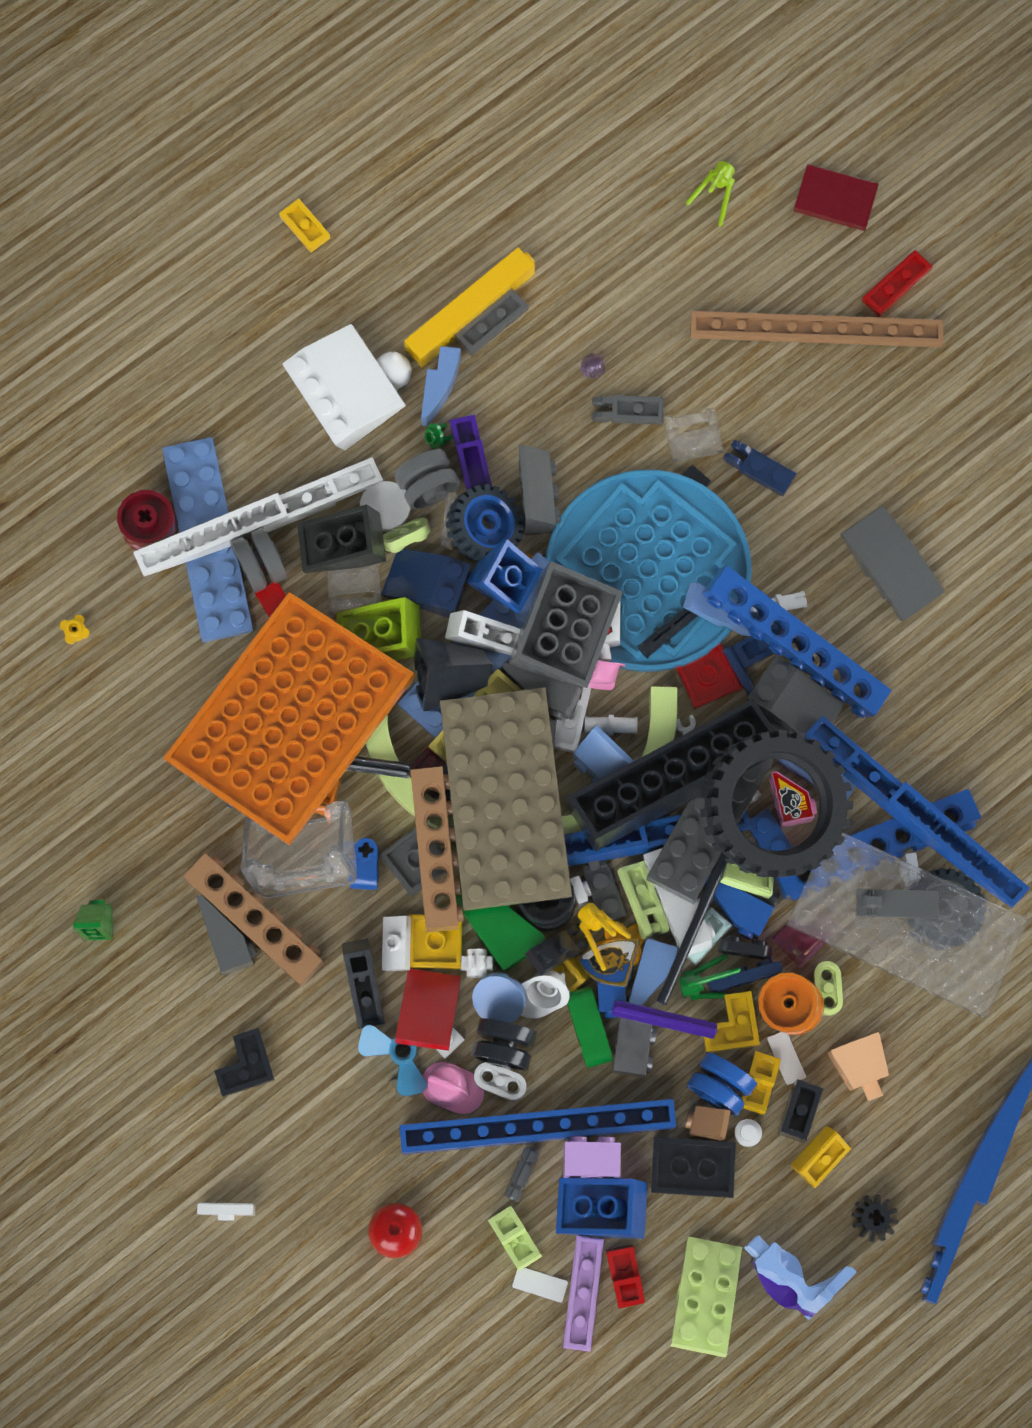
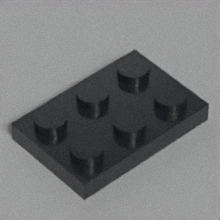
(693, 1167)

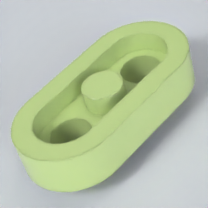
(410, 532)
(829, 988)

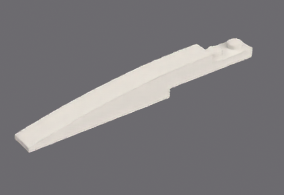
(267, 513)

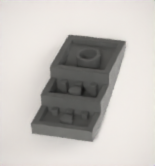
(892, 563)

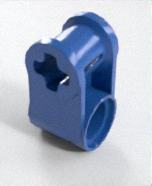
(366, 867)

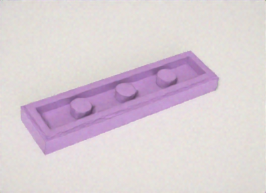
(583, 1293)

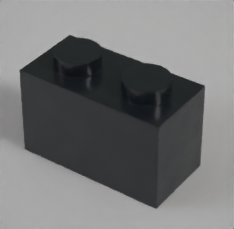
(800, 1111)

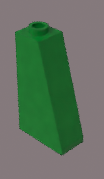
(502, 933)

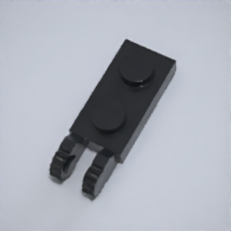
(556, 950)

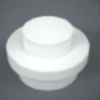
(748, 1132)

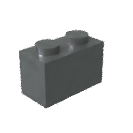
(633, 1048)

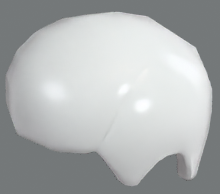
(396, 368)

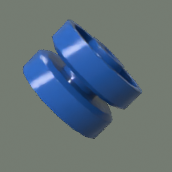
(721, 1084)

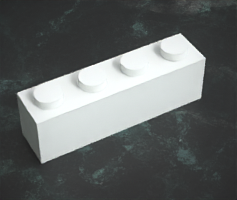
(680, 913)

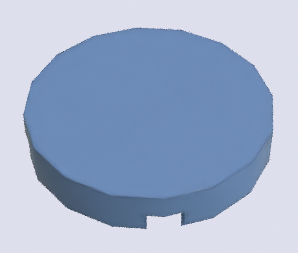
(499, 998)

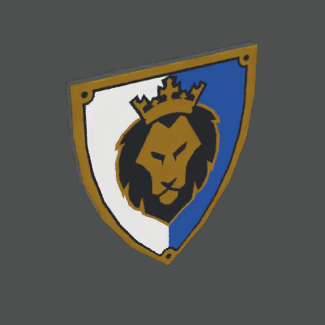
(618, 959)

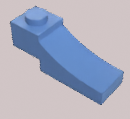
(697, 604)

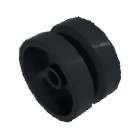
(502, 1049)

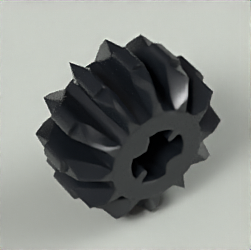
(867, 1224)

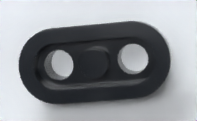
(756, 949)

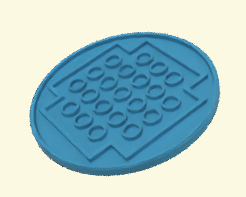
(651, 540)

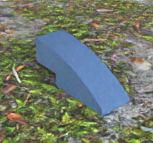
(440, 383)

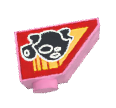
(791, 801)

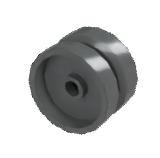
(426, 479)
(261, 558)

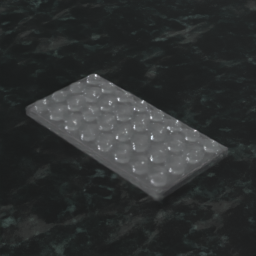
(952, 956)

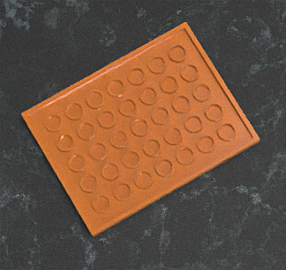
(289, 718)

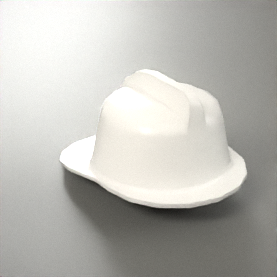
(545, 994)

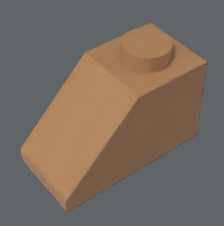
(708, 1123)

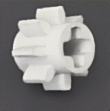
(476, 963)

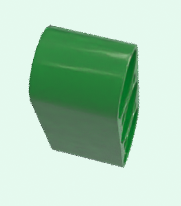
(589, 1028)

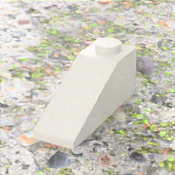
(481, 632)

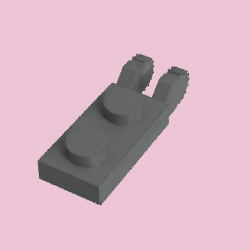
(629, 409)

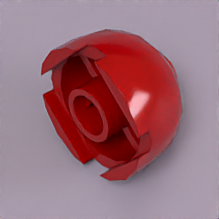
(395, 1230)

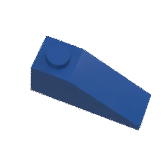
(742, 910)

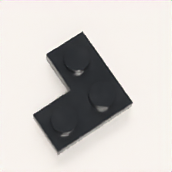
(252, 1069)

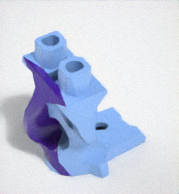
(784, 1281)

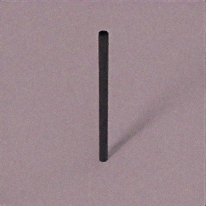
(692, 930)

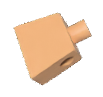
(861, 1064)

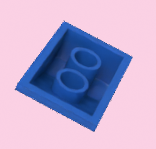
(602, 1207)

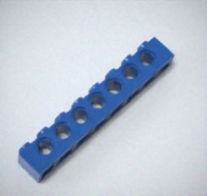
(872, 690)
(959, 804)

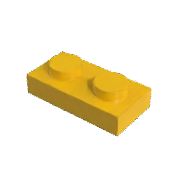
(304, 225)

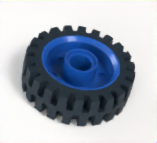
(494, 508)

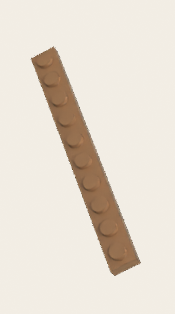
(816, 329)

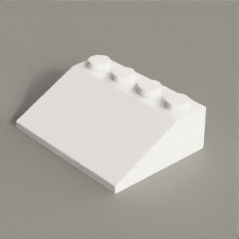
(344, 386)

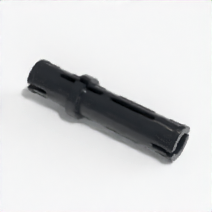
(664, 633)

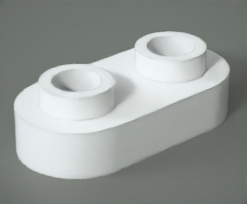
(500, 1081)

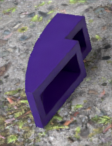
(470, 451)

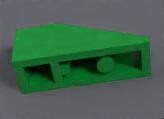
(94, 921)

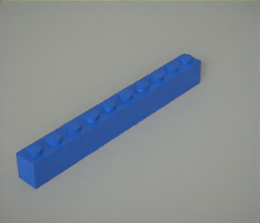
(537, 1126)

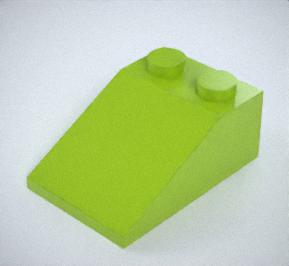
(386, 626)

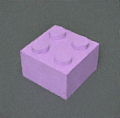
(592, 1159)

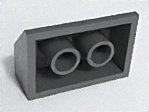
(537, 490)

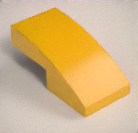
(764, 1072)

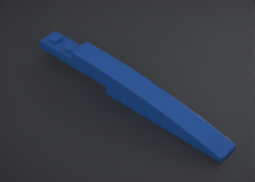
(918, 814)
(641, 841)
(976, 1182)

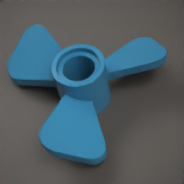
(376, 1043)

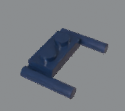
(748, 653)

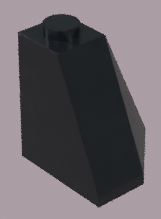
(448, 671)

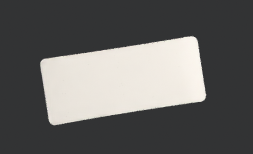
(790, 1064)
(540, 1284)

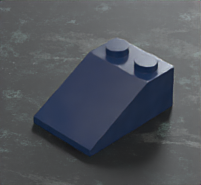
(428, 580)

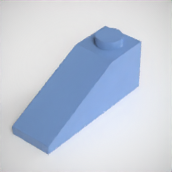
(652, 970)

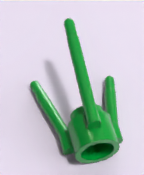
(692, 984)

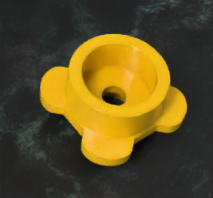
(74, 636)

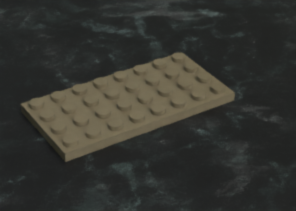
(505, 799)

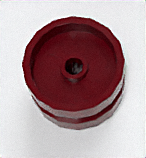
(138, 510)

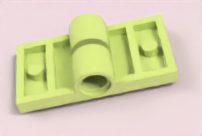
(706, 1297)

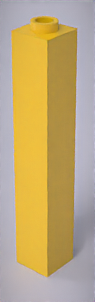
(441, 328)

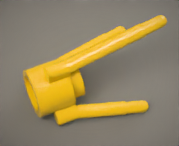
(595, 919)

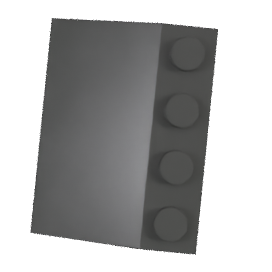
(565, 626)

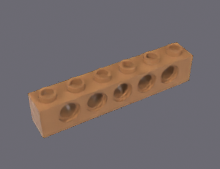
(423, 782)
(199, 878)

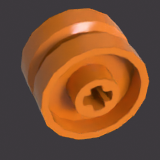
(776, 1008)

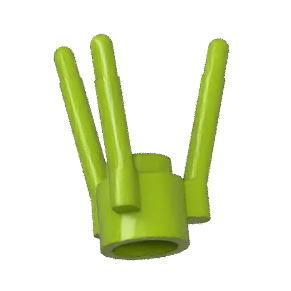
(720, 177)

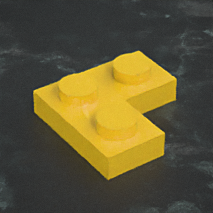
(741, 1026)

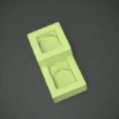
(514, 1238)

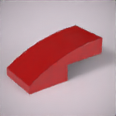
(625, 1276)

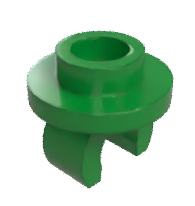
(434, 435)

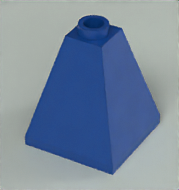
(505, 576)

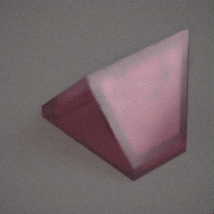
(797, 945)

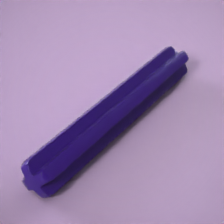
(664, 1019)

